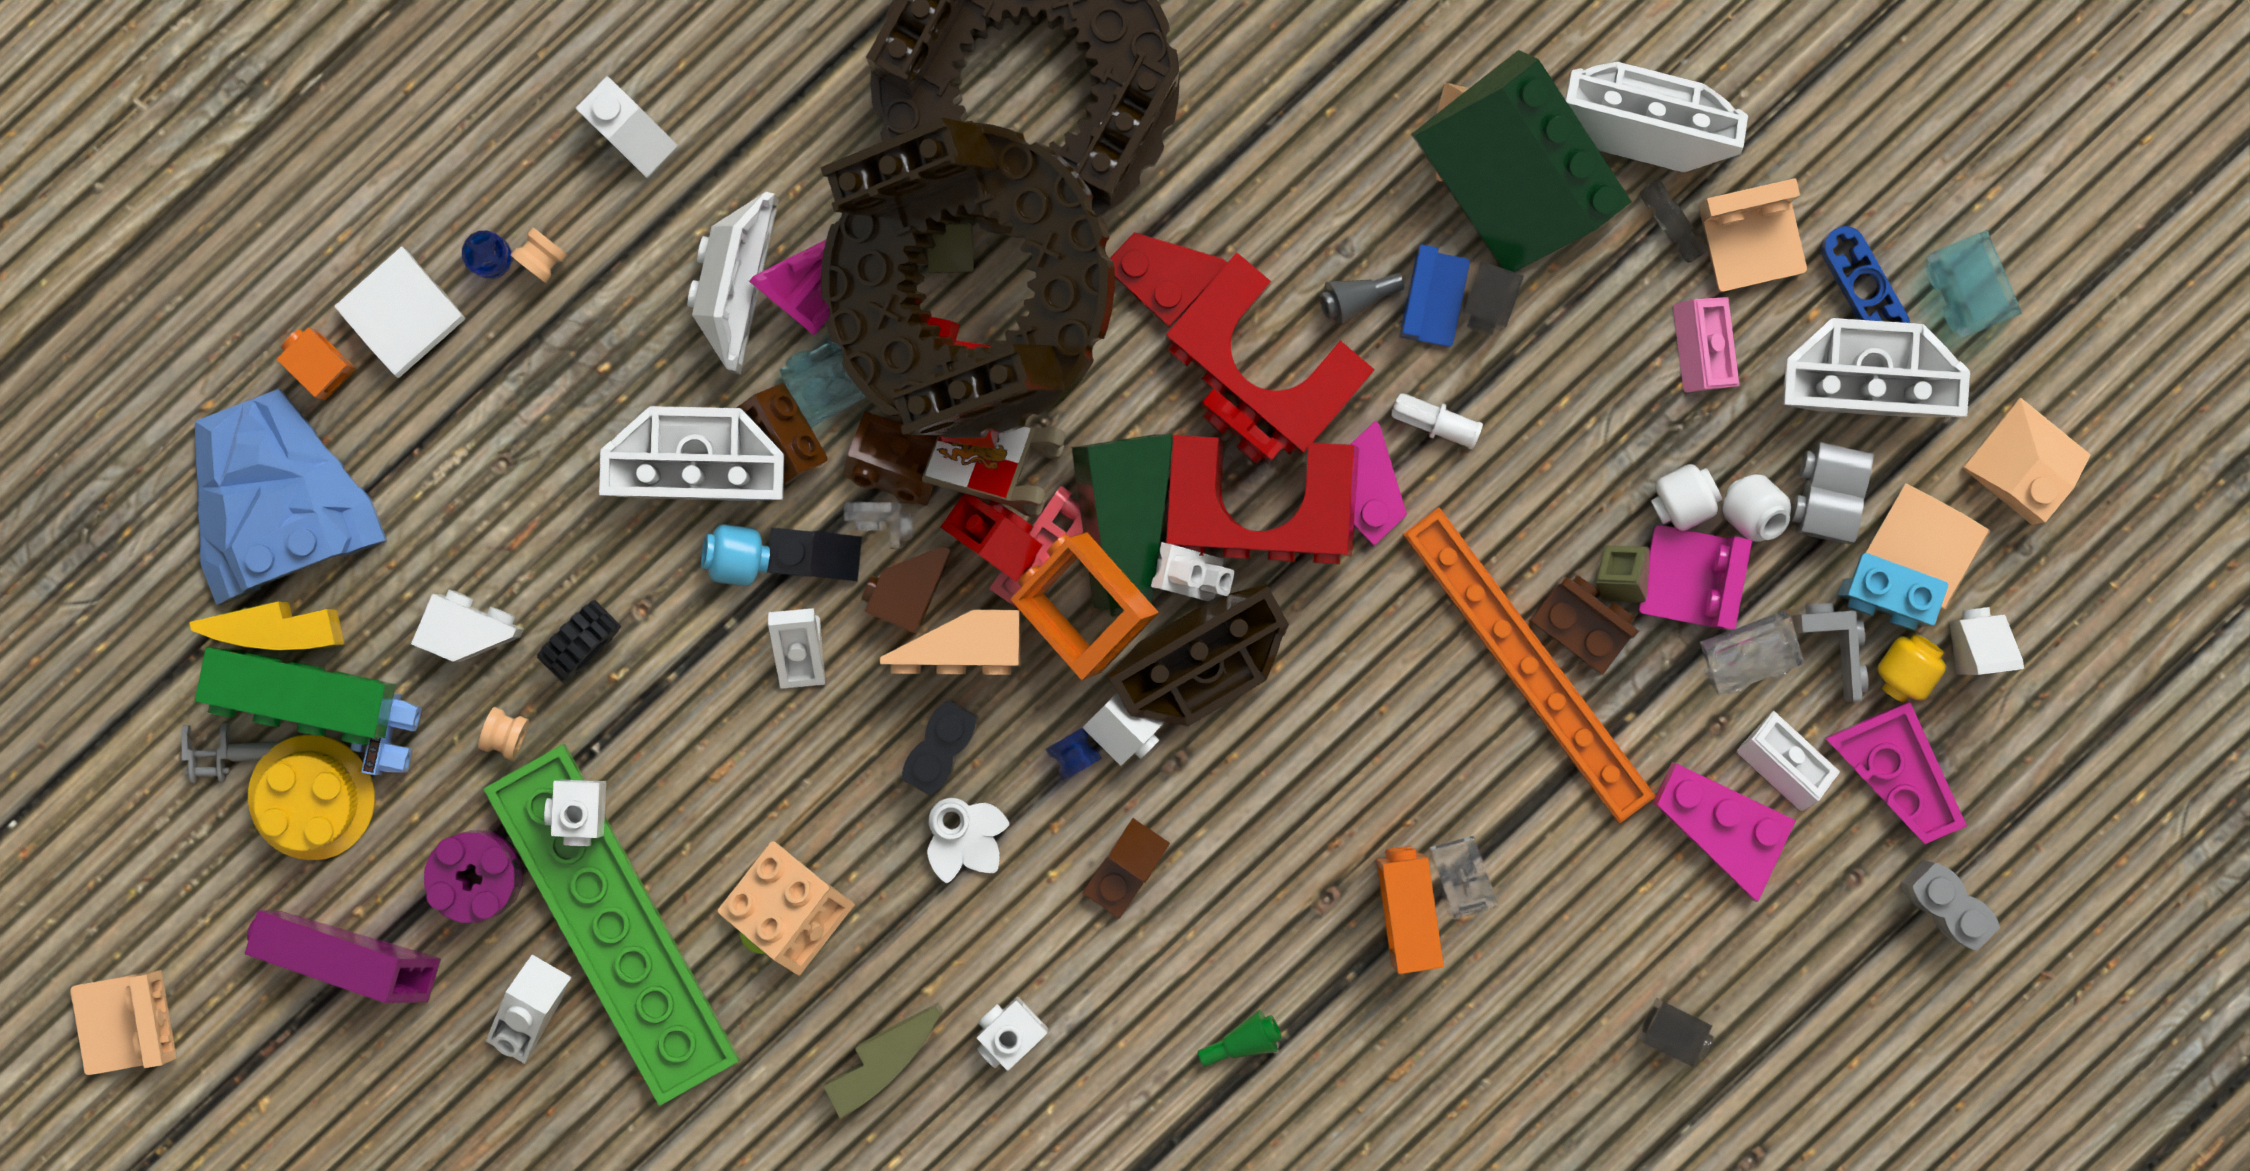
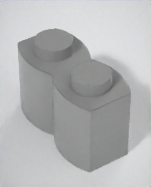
(1832, 493)
(1956, 914)

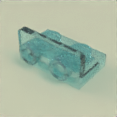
(820, 382)

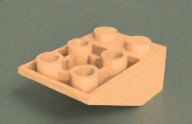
(974, 638)

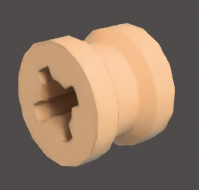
(539, 254)
(503, 734)

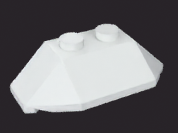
(1655, 116)
(724, 296)
(1876, 371)
(692, 457)

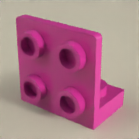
(1696, 577)

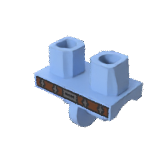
(380, 753)

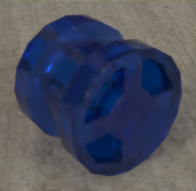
(479, 249)
(1073, 753)

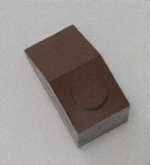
(907, 589)

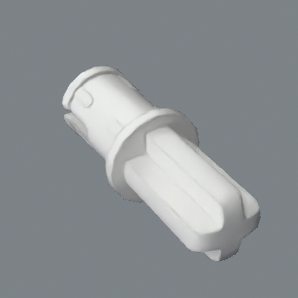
(1436, 420)

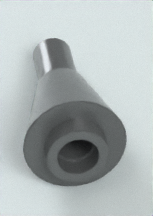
(1348, 298)

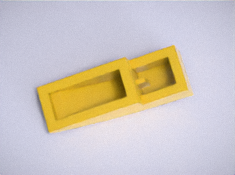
(273, 628)

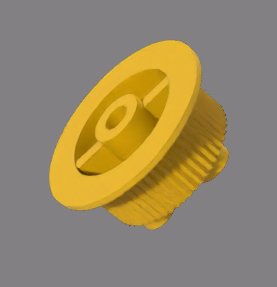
(311, 797)

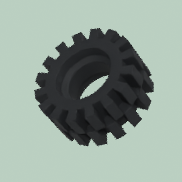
(578, 641)

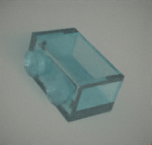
(1972, 284)

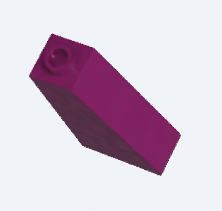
(342, 957)

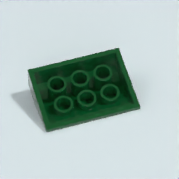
(1521, 164)

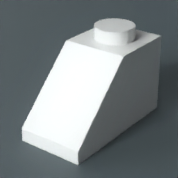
(627, 127)
(1983, 643)

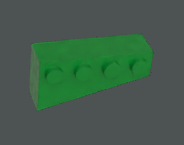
(294, 693)

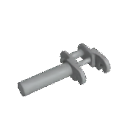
(232, 751)

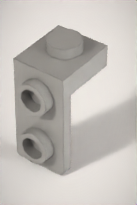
(1852, 636)

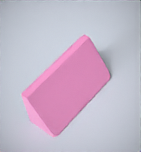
(1705, 344)

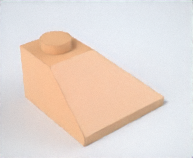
(2028, 463)

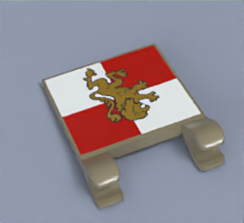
(996, 471)

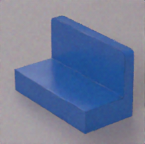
(1434, 297)

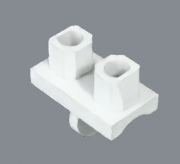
(1191, 575)

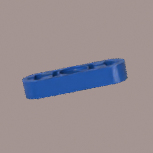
(1861, 250)

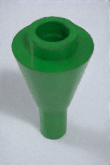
(1252, 1037)

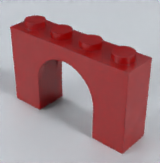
(1205, 339)
(1319, 527)

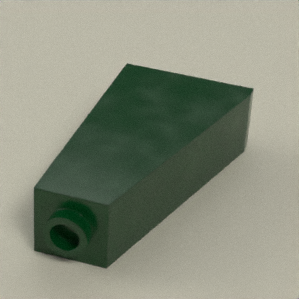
(1123, 506)

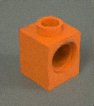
(315, 362)

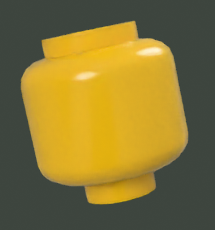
(1911, 668)

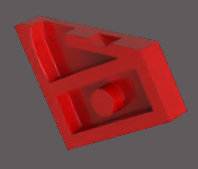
(1164, 274)
(1224, 415)

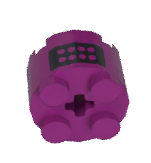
(452, 891)

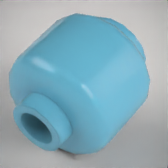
(734, 555)

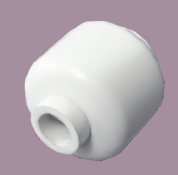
(1686, 497)
(1757, 508)

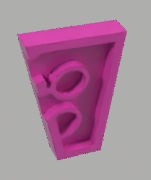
(1902, 769)
(1729, 827)

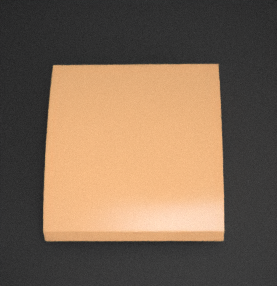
(1929, 538)

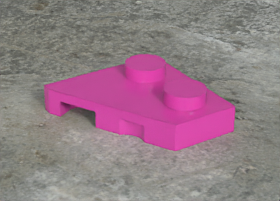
(797, 287)

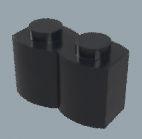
(934, 758)

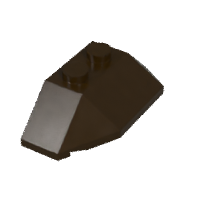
(1202, 658)

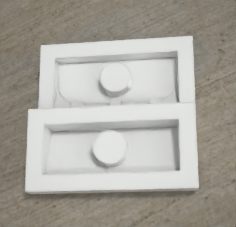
(400, 312)

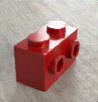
(993, 534)

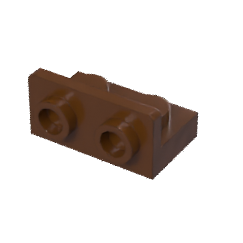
(787, 428)
(889, 460)
(1584, 623)

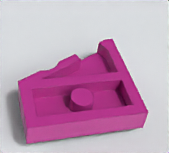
(1377, 491)

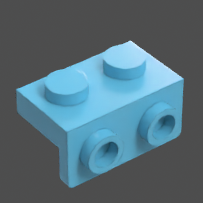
(1894, 590)

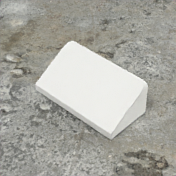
(1788, 762)

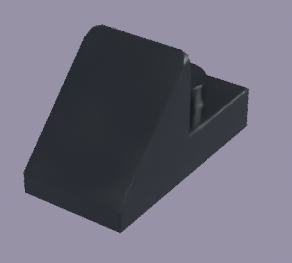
(814, 554)

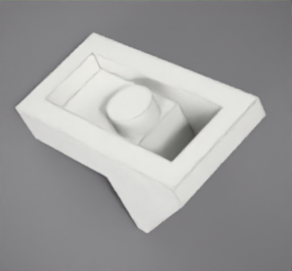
(797, 647)

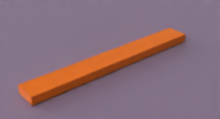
(1529, 665)

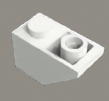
(461, 632)
(527, 1008)

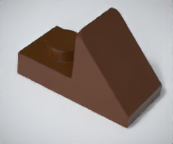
(1126, 868)

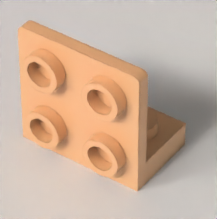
(1753, 235)
(785, 908)
(123, 1023)

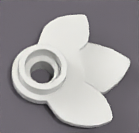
(967, 844)

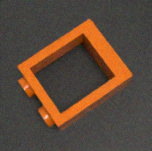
(1080, 656)
(1409, 910)

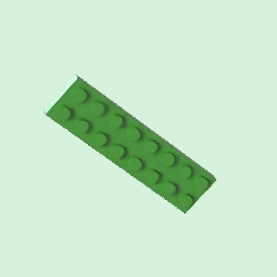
(615, 935)

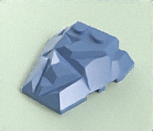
(272, 498)

